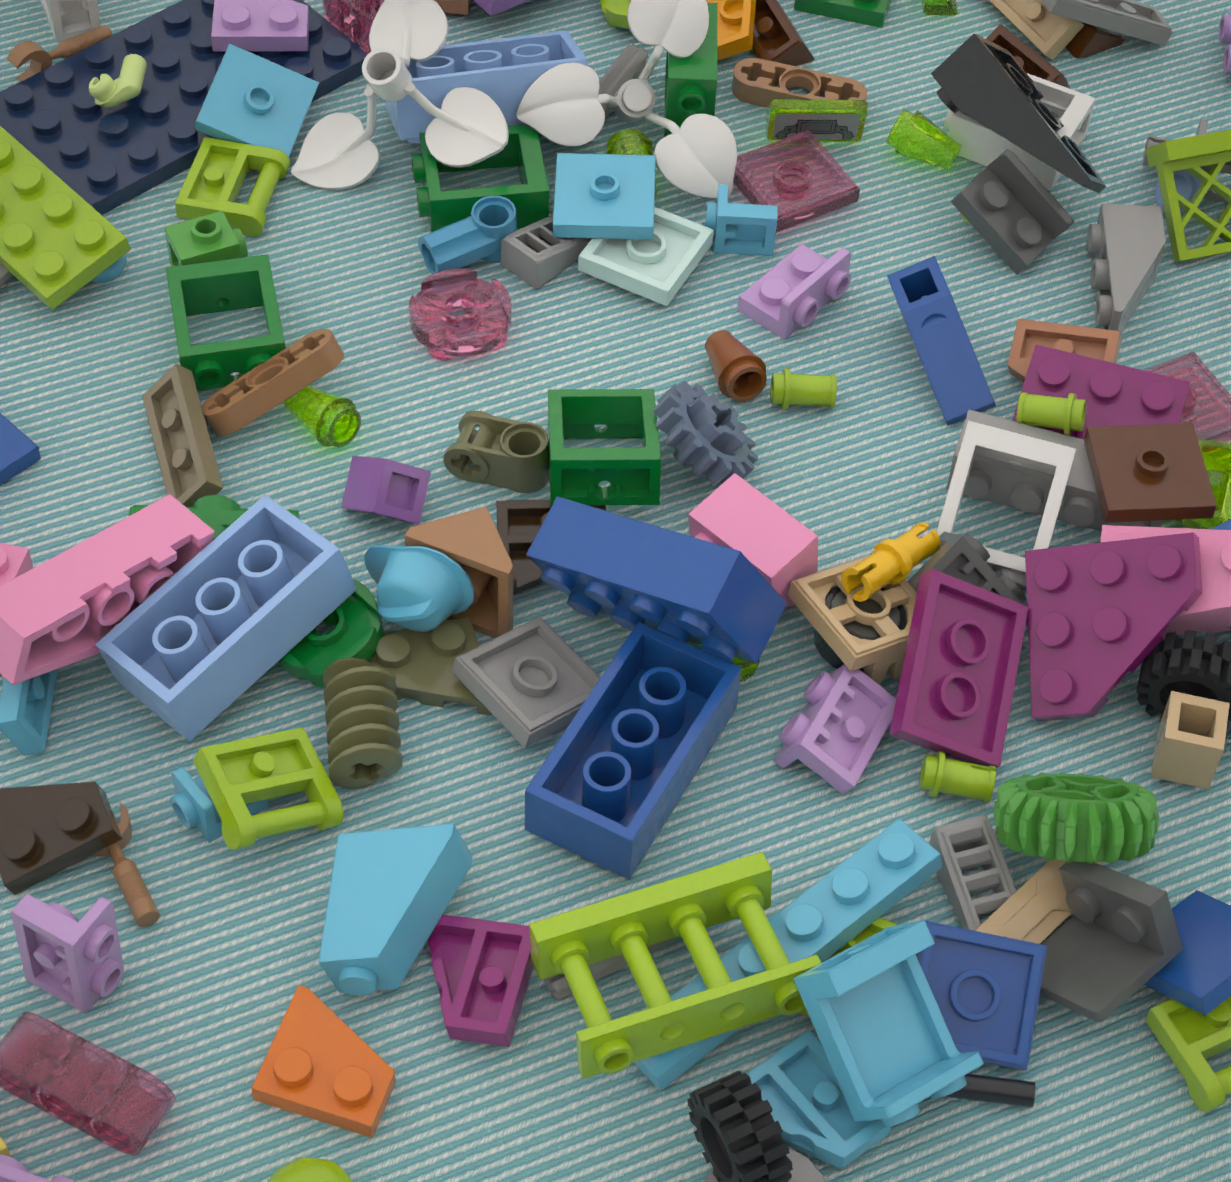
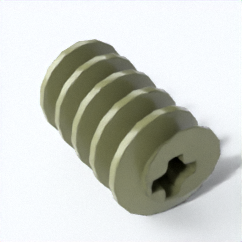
(361, 723)

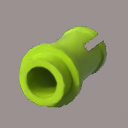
(803, 389)
(1052, 412)
(956, 778)

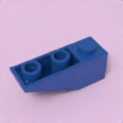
(941, 340)

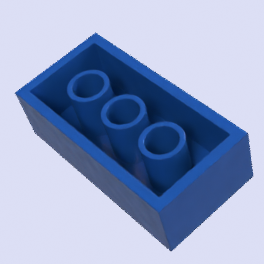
(657, 579)
(632, 750)

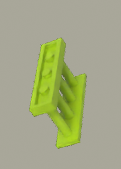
(653, 915)

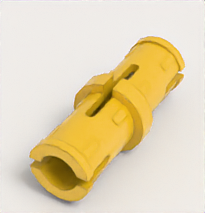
(890, 561)

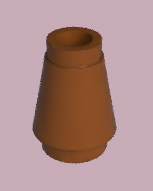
(736, 368)

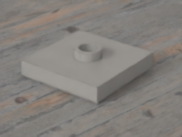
(528, 680)

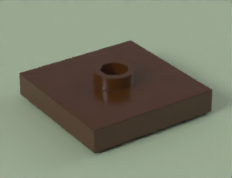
(1149, 472)

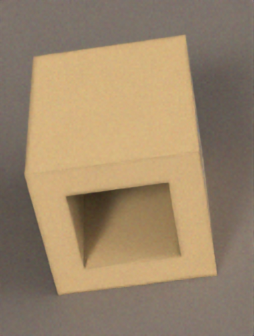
(1190, 739)

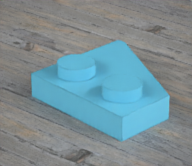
(812, 1105)

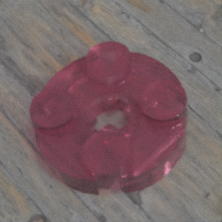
(460, 336)

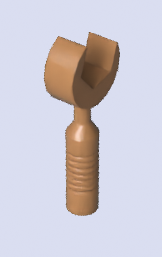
(42, 59)
(129, 877)

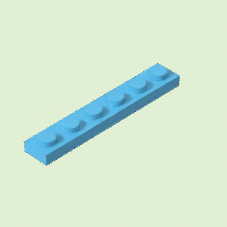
(818, 924)

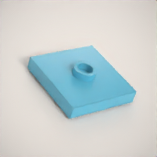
(255, 102)
(604, 196)

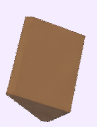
(478, 549)

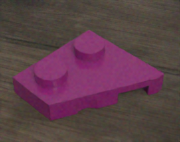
(481, 976)

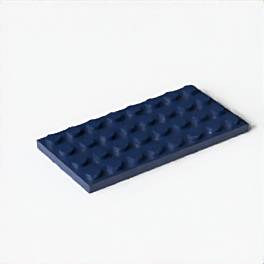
(150, 138)

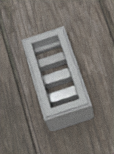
(538, 268)
(968, 846)

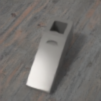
(1127, 258)

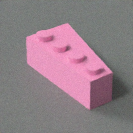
(83, 593)

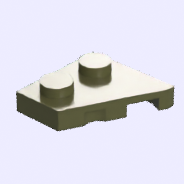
(425, 662)

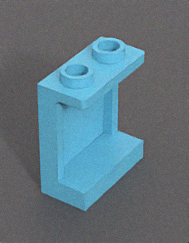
(884, 1026)

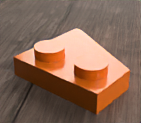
(324, 1069)

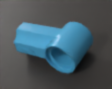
(471, 237)

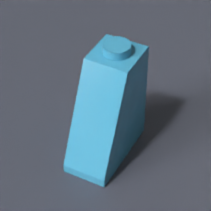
(387, 901)

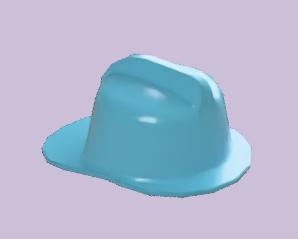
(417, 585)

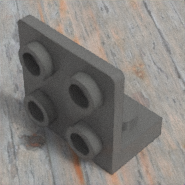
(1110, 944)

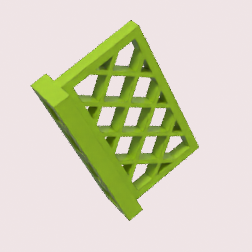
(1191, 155)

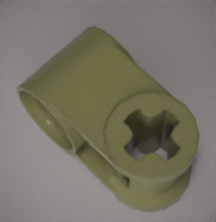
(503, 452)

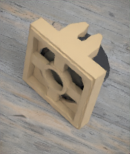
(856, 633)

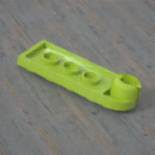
(48, 230)

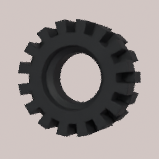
(1185, 667)
(739, 1131)

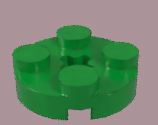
(353, 637)

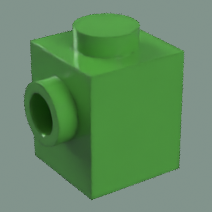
(204, 240)

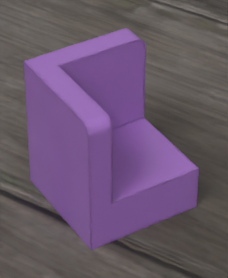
(386, 488)

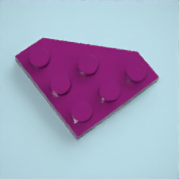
(1101, 614)

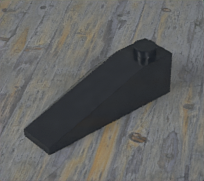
(1000, 95)

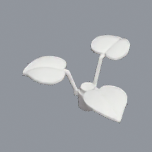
(568, 109)
(461, 135)

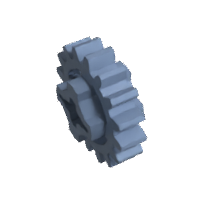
(705, 433)

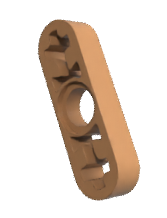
(756, 78)
(272, 382)

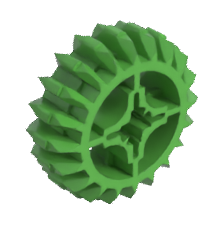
(1076, 817)

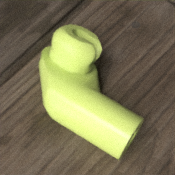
(128, 85)

